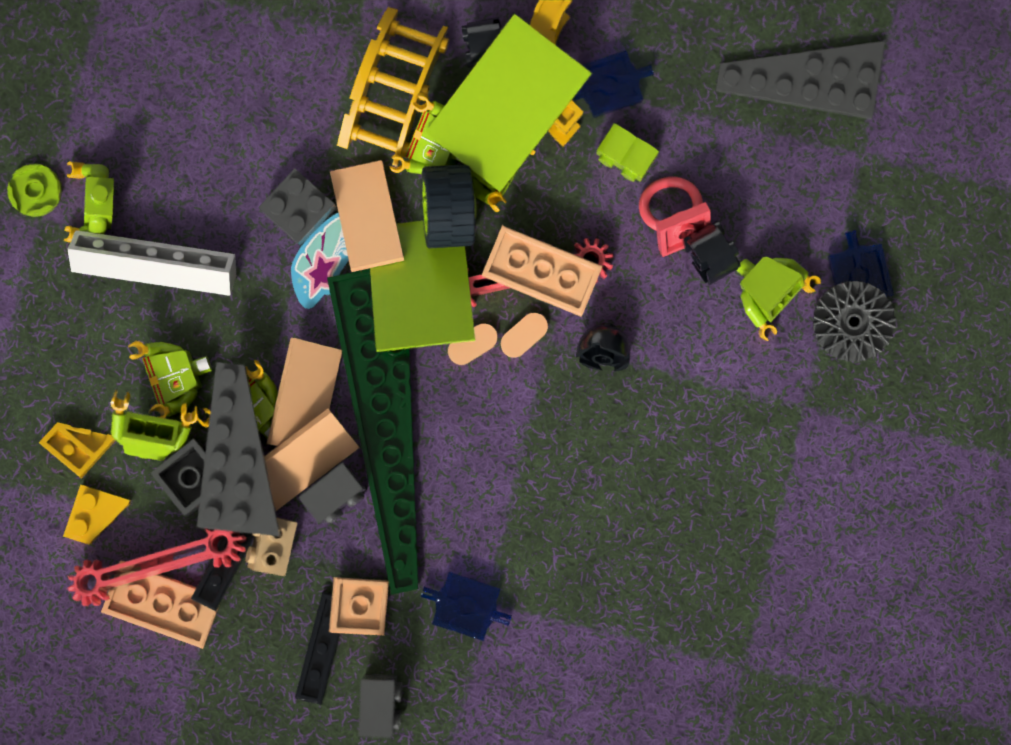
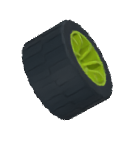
(448, 206)

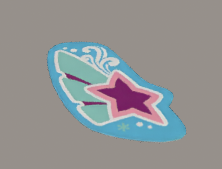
(317, 259)

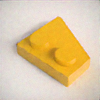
(76, 446)
(93, 513)

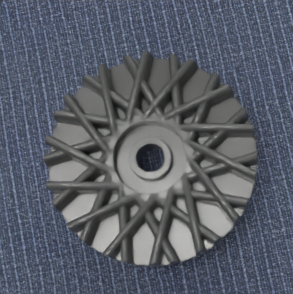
(874, 326)

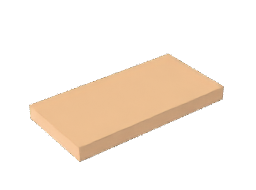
(366, 216)
(541, 271)
(304, 388)
(307, 456)
(162, 607)

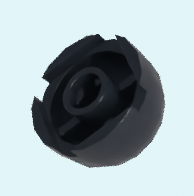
(604, 346)

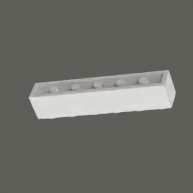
(152, 262)

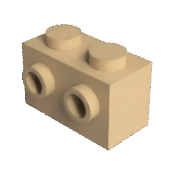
(272, 553)

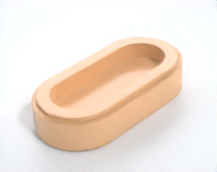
(524, 335)
(465, 352)

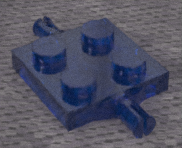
(612, 84)
(861, 264)
(466, 606)

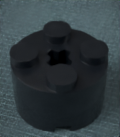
(479, 37)
(712, 253)

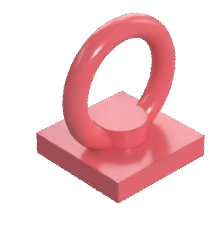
(679, 225)

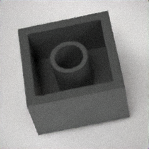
(297, 207)
(183, 476)
(333, 493)
(379, 705)

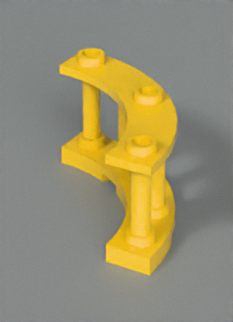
(549, 21)
(370, 73)

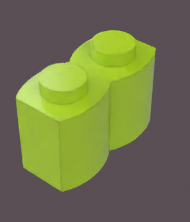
(626, 153)

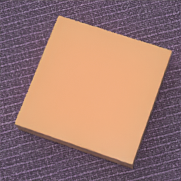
(358, 606)

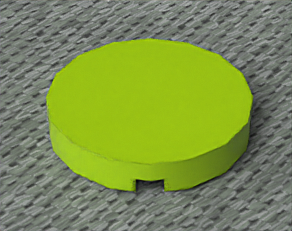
(41, 196)

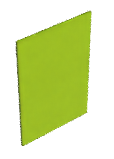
(508, 102)
(423, 296)

